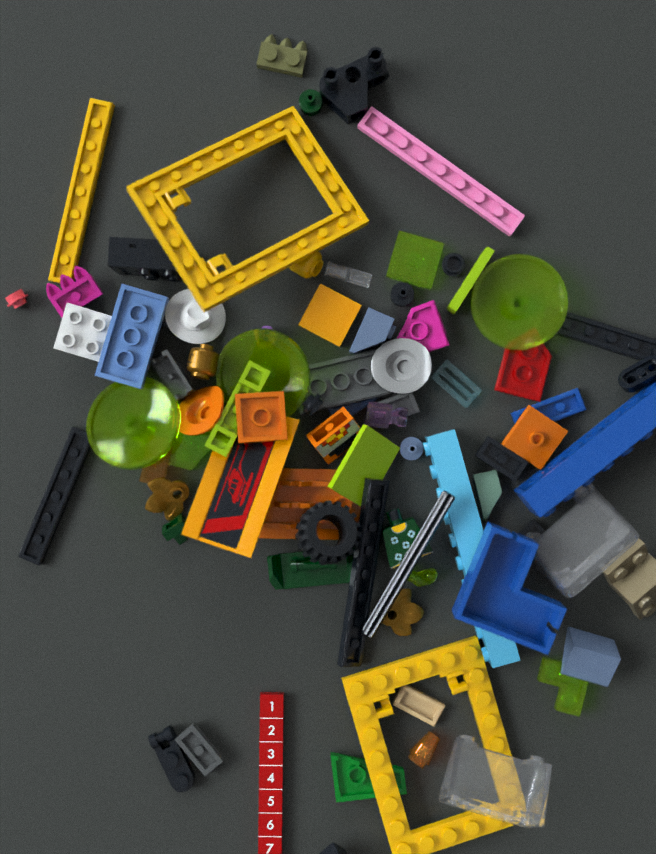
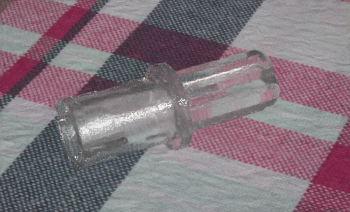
(348, 274)

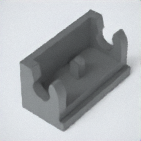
(173, 375)

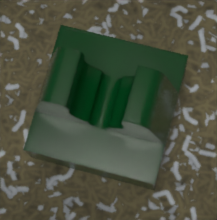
(174, 529)

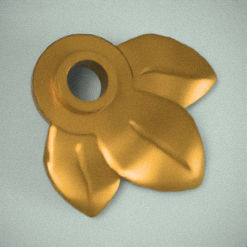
(163, 498)
(404, 614)

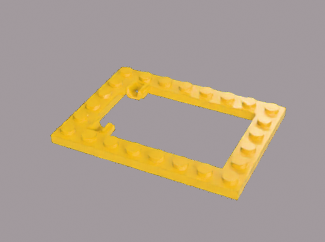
(201, 277)
(375, 685)

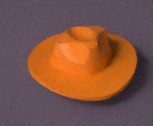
(201, 410)

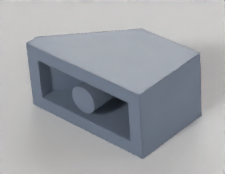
(372, 331)

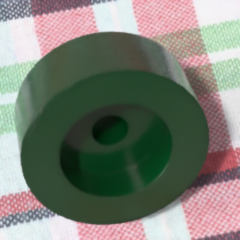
(310, 102)

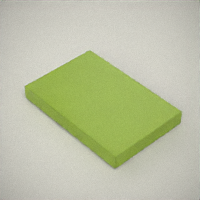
(366, 458)

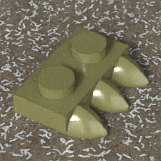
(282, 57)

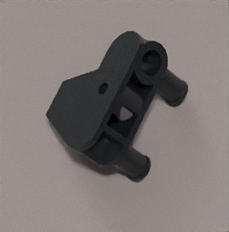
(348, 98)

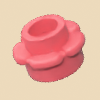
(16, 299)

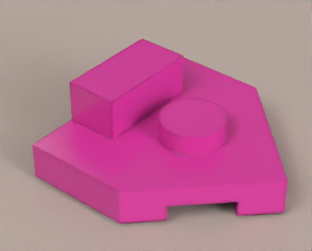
(425, 326)

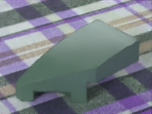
(488, 491)

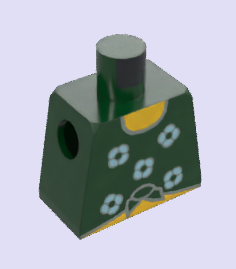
(399, 537)

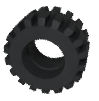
(341, 519)

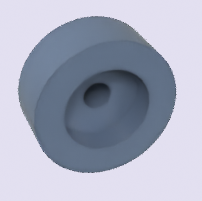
(405, 448)

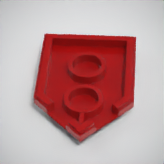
(524, 372)

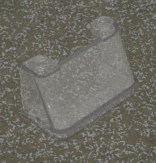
(582, 542)
(496, 784)

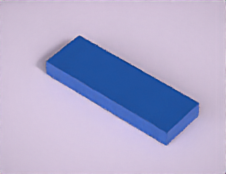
(557, 406)

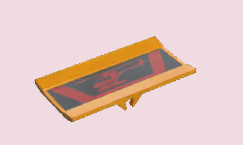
(238, 493)

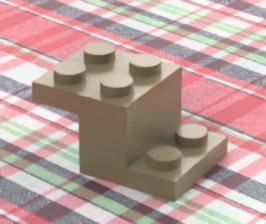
(635, 579)

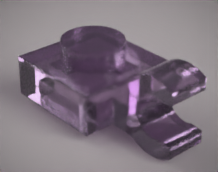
(382, 415)

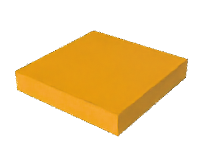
(330, 315)

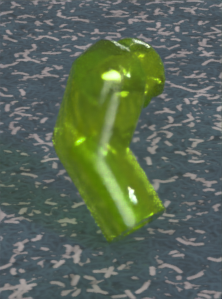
(423, 577)

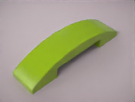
(225, 430)

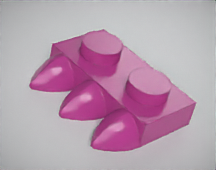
(76, 293)

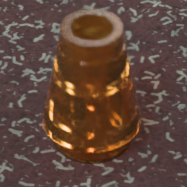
(424, 750)

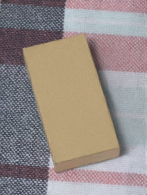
(418, 704)

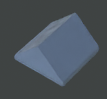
(589, 657)

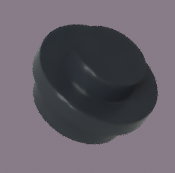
(453, 264)
(312, 403)

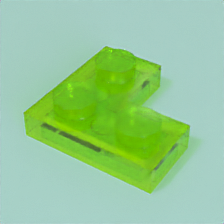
(571, 690)

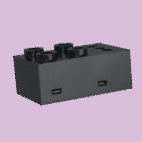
(140, 258)

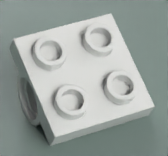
(82, 332)

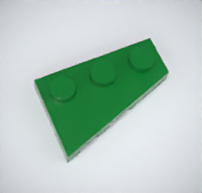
(353, 779)

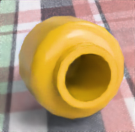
(309, 266)

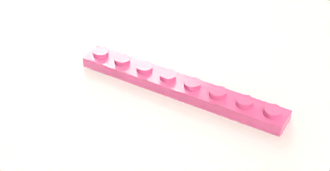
(440, 171)

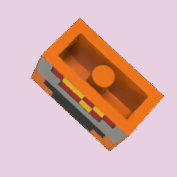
(334, 435)

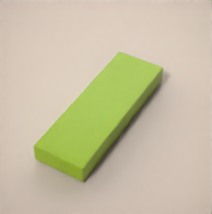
(470, 280)

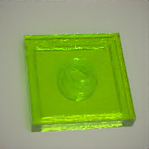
(415, 260)

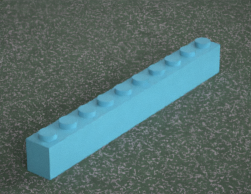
(465, 526)

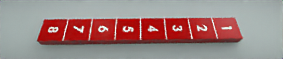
(271, 773)

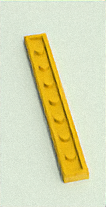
(81, 189)

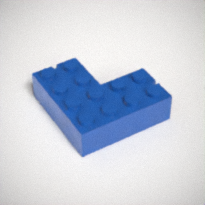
(495, 596)

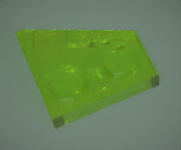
(189, 450)

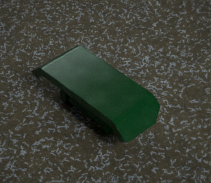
(297, 571)

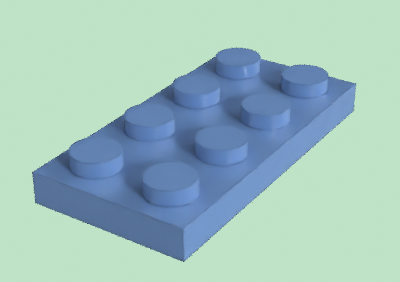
(132, 336)

